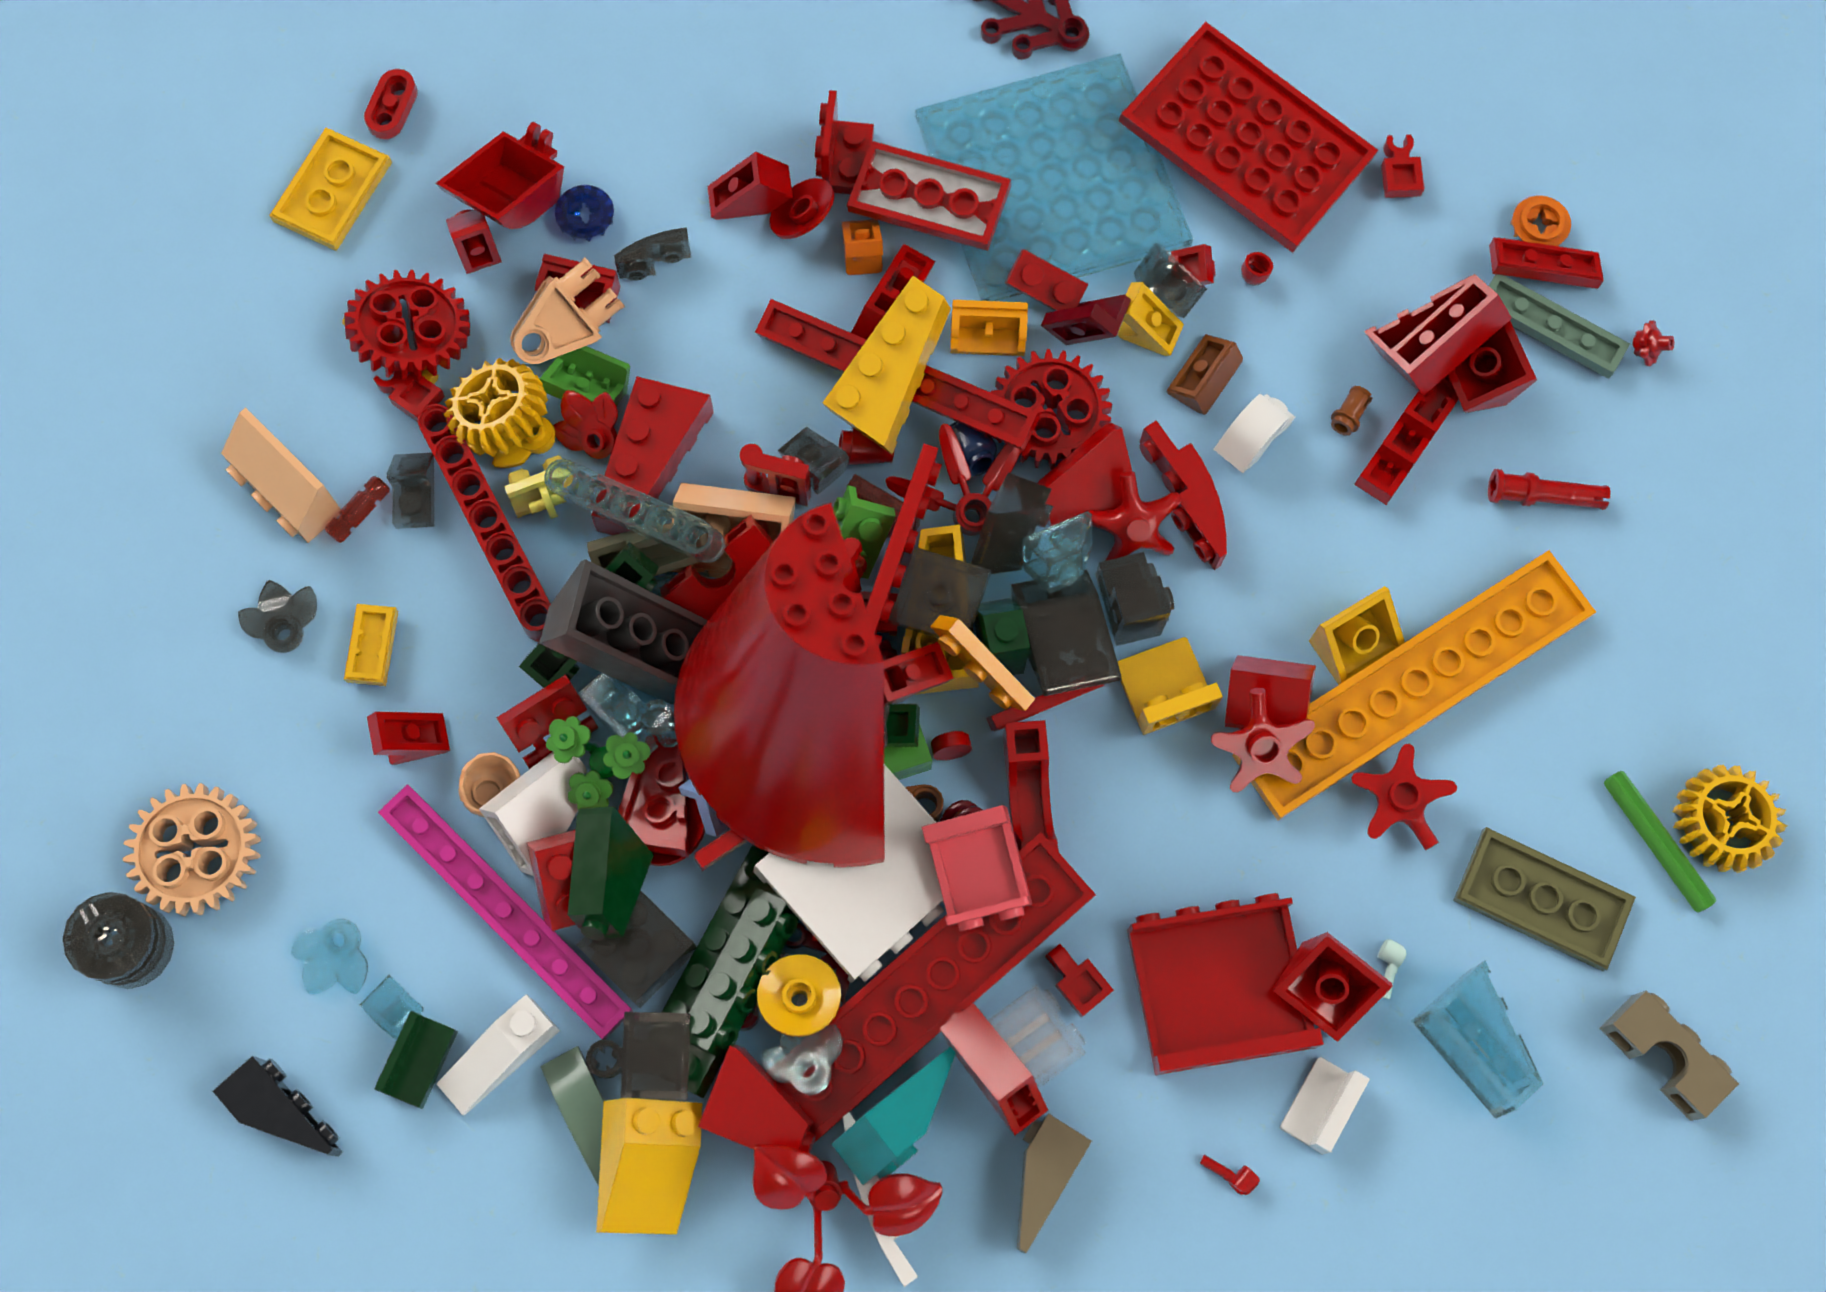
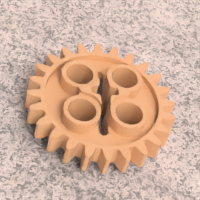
(194, 884)

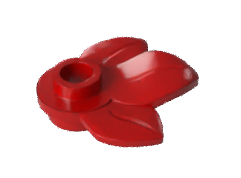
(586, 419)

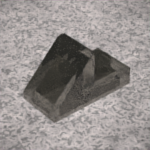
(1169, 280)
(824, 458)
(412, 490)

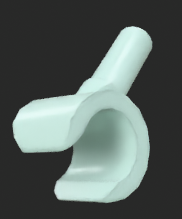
(1394, 955)

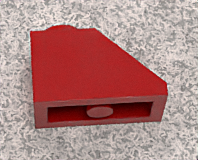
(750, 188)
(473, 240)

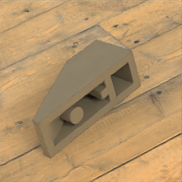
(1047, 1168)

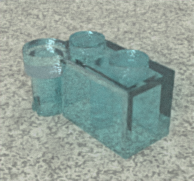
(625, 712)

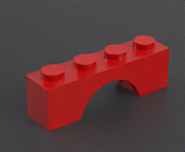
(1028, 780)

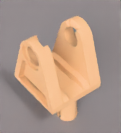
(559, 320)

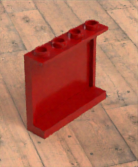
(1212, 982)

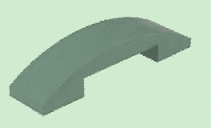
(579, 1103)

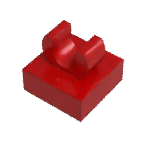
(1198, 262)

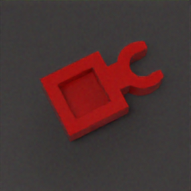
(1400, 172)
(411, 394)

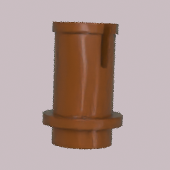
(1347, 417)

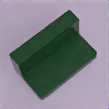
(416, 1060)

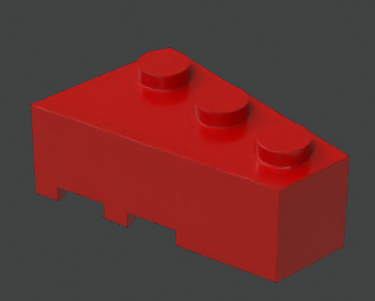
(1441, 333)

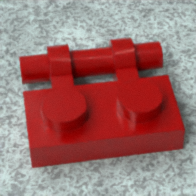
(530, 719)

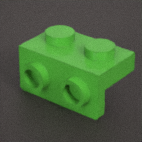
(588, 374)
(866, 522)

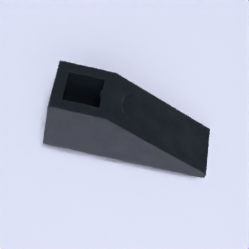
(264, 1102)

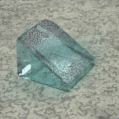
(390, 1006)

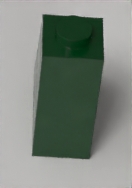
(1004, 633)
(605, 873)

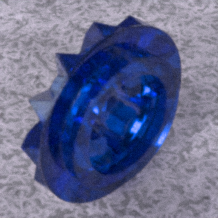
(570, 206)

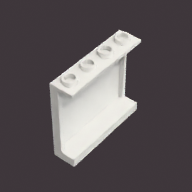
(868, 907)

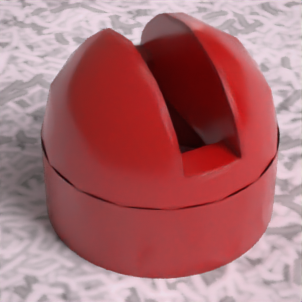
(1256, 268)

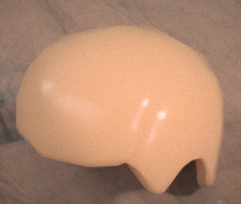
(484, 779)

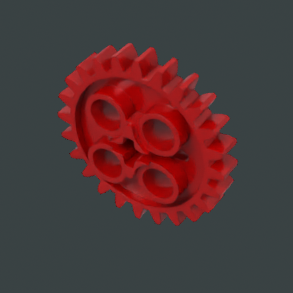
(439, 317)
(1079, 394)

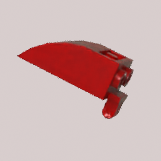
(509, 178)

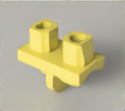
(530, 493)

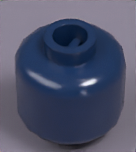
(977, 448)

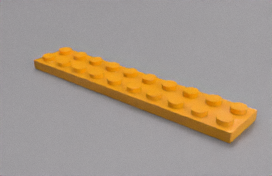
(1428, 678)

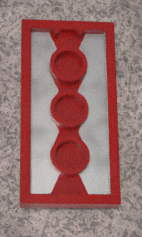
(929, 195)

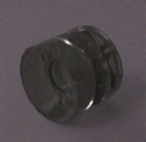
(138, 949)

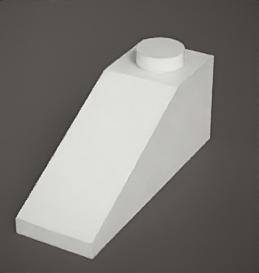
(497, 1054)

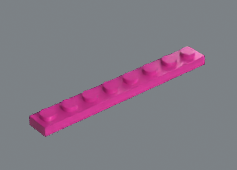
(505, 912)

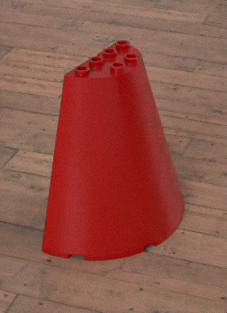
(789, 705)

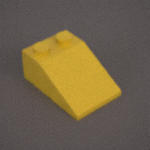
(646, 1164)

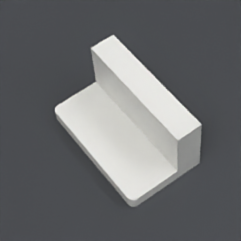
(1323, 1105)

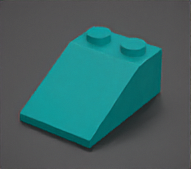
(887, 1132)

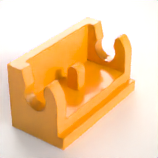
(989, 327)

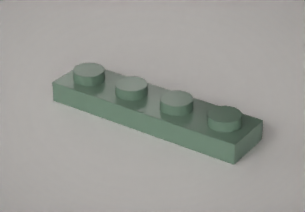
(1560, 327)

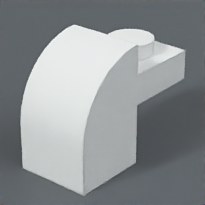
(1254, 431)

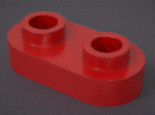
(390, 107)

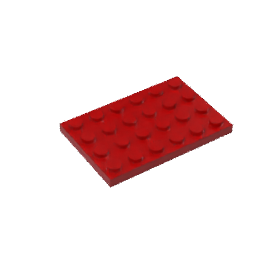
(1248, 136)

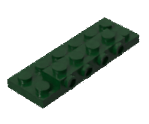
(727, 967)

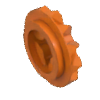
(1551, 213)

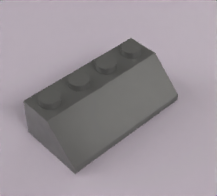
(621, 630)

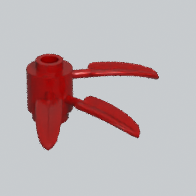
(959, 474)

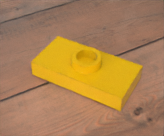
(371, 645)

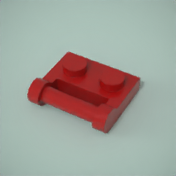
(785, 475)

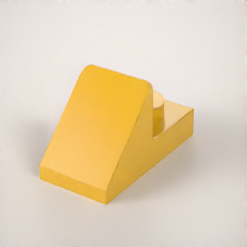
(1149, 321)

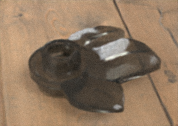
(277, 612)

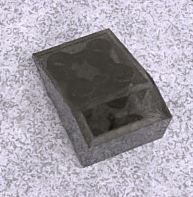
(1067, 636)

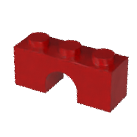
(704, 595)

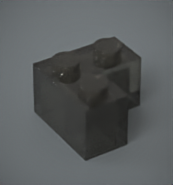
(1133, 598)

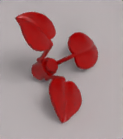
(787, 1174)

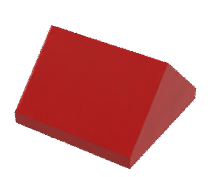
(1493, 372)
(1286, 687)
(1330, 985)

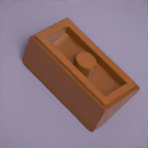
(1206, 373)

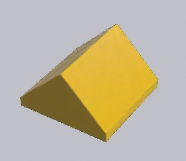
(1358, 635)

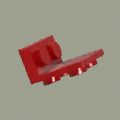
(840, 147)

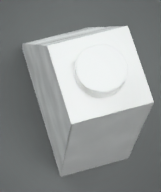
(533, 807)

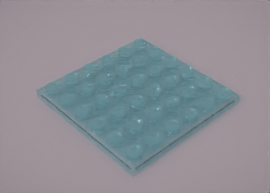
(1080, 180)

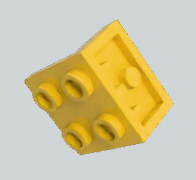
(1166, 686)

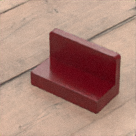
(1088, 321)

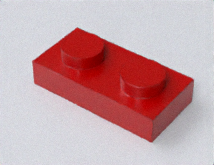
(1045, 282)

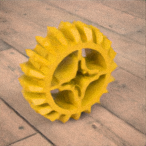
(503, 415)
(1747, 795)

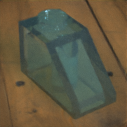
(1059, 553)

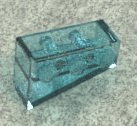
(1479, 1042)

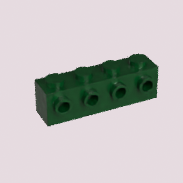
(548, 665)

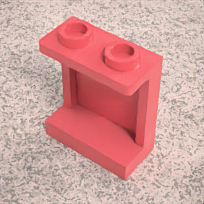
(978, 867)

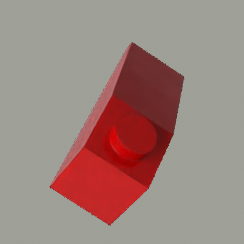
(905, 265)

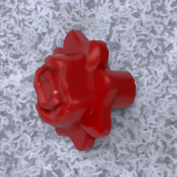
(1651, 342)

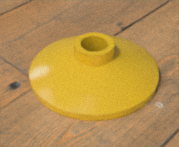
(796, 976)

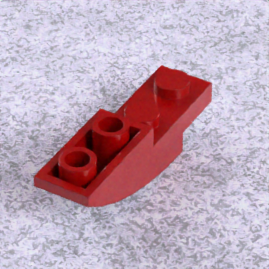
(1200, 507)

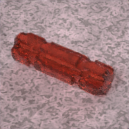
(357, 509)

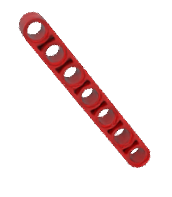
(477, 508)

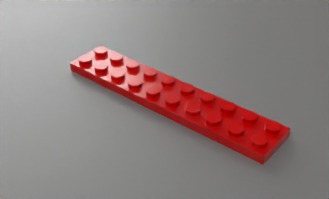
(935, 979)

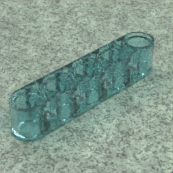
(646, 522)

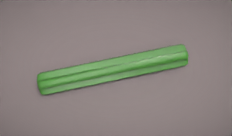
(1660, 841)

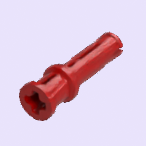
(1531, 489)

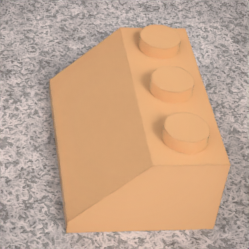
(277, 478)
(727, 508)

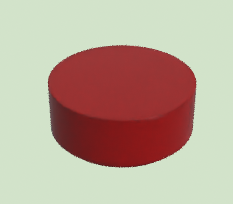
(951, 745)

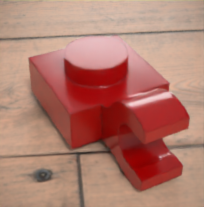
(1081, 984)

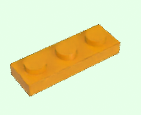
(981, 663)

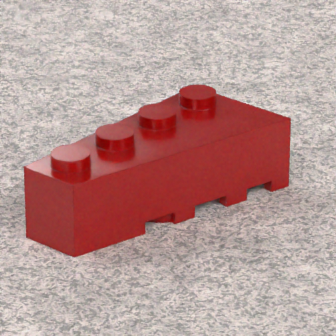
(653, 439)

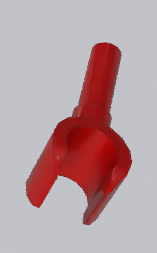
(1242, 1182)

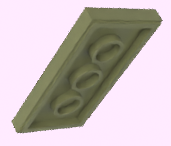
(1544, 899)

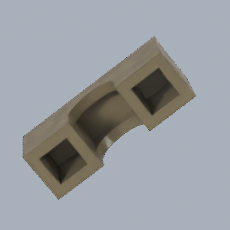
(1697, 1079)

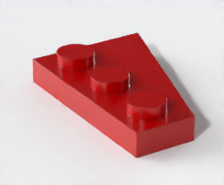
(655, 804)

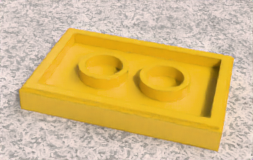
(330, 189)

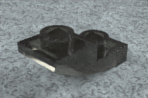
(639, 258)

